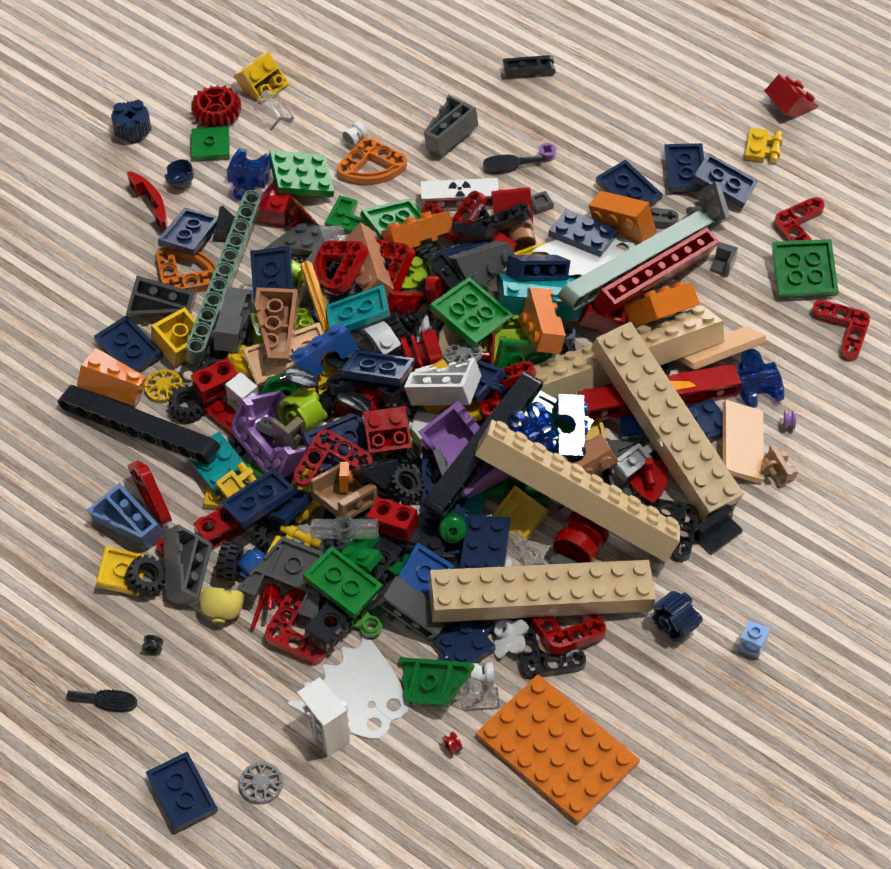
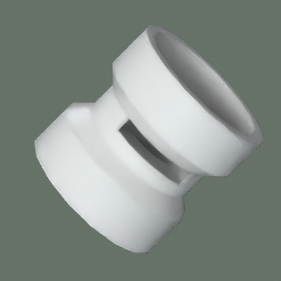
(354, 134)
(484, 672)

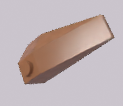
(277, 318)

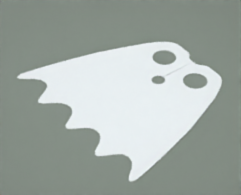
(583, 261)
(362, 679)

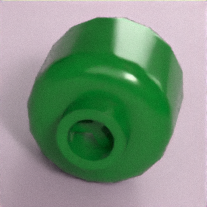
(452, 520)

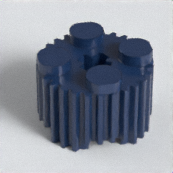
(131, 121)
(676, 615)

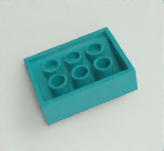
(513, 295)

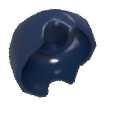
(179, 173)

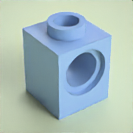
(753, 639)

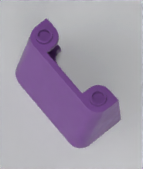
(451, 434)
(259, 445)

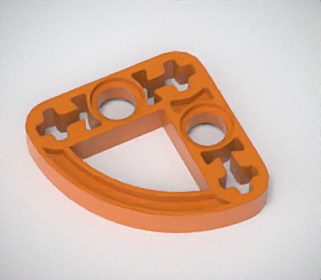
(392, 162)
(175, 279)

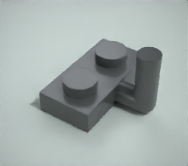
(714, 204)

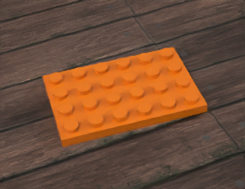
(557, 748)

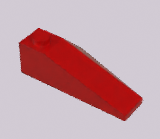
(274, 207)

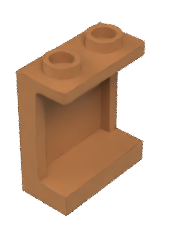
(326, 491)

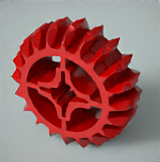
(216, 111)

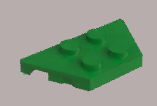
(433, 681)

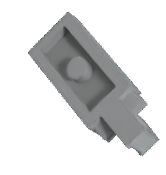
(632, 460)

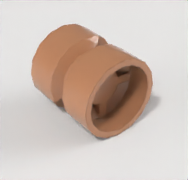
(523, 235)

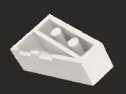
(444, 385)
(328, 716)

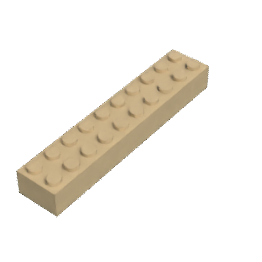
(665, 338)
(666, 420)
(579, 490)
(540, 590)

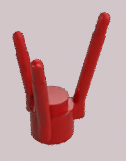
(270, 597)

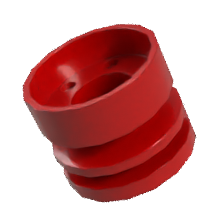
(424, 352)
(580, 538)

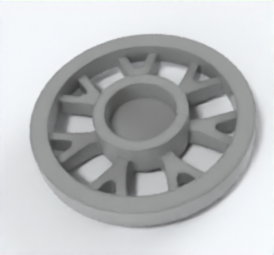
(462, 353)
(261, 782)

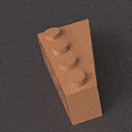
(372, 270)

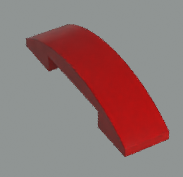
(143, 186)

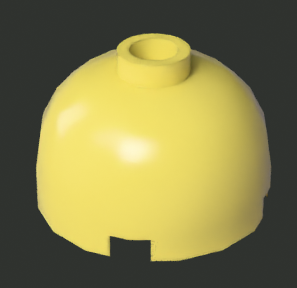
(221, 604)

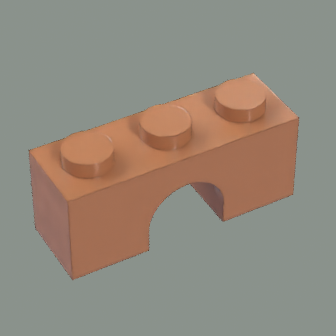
(598, 456)

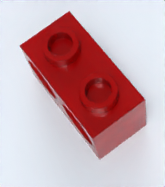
(211, 381)
(394, 518)
(220, 529)

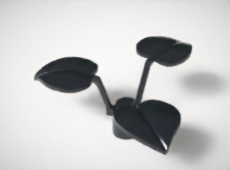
(305, 378)

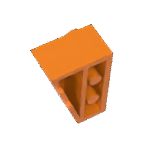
(628, 215)
(421, 230)
(662, 304)
(540, 321)
(110, 378)

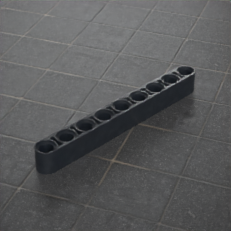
(139, 424)
(467, 464)

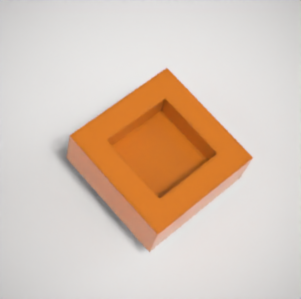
(345, 477)

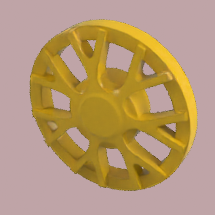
(162, 385)

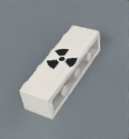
(452, 193)

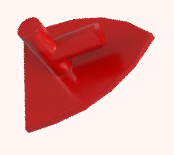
(299, 217)
(489, 355)
(650, 480)

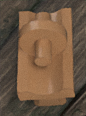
(775, 465)

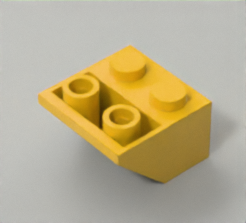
(260, 76)

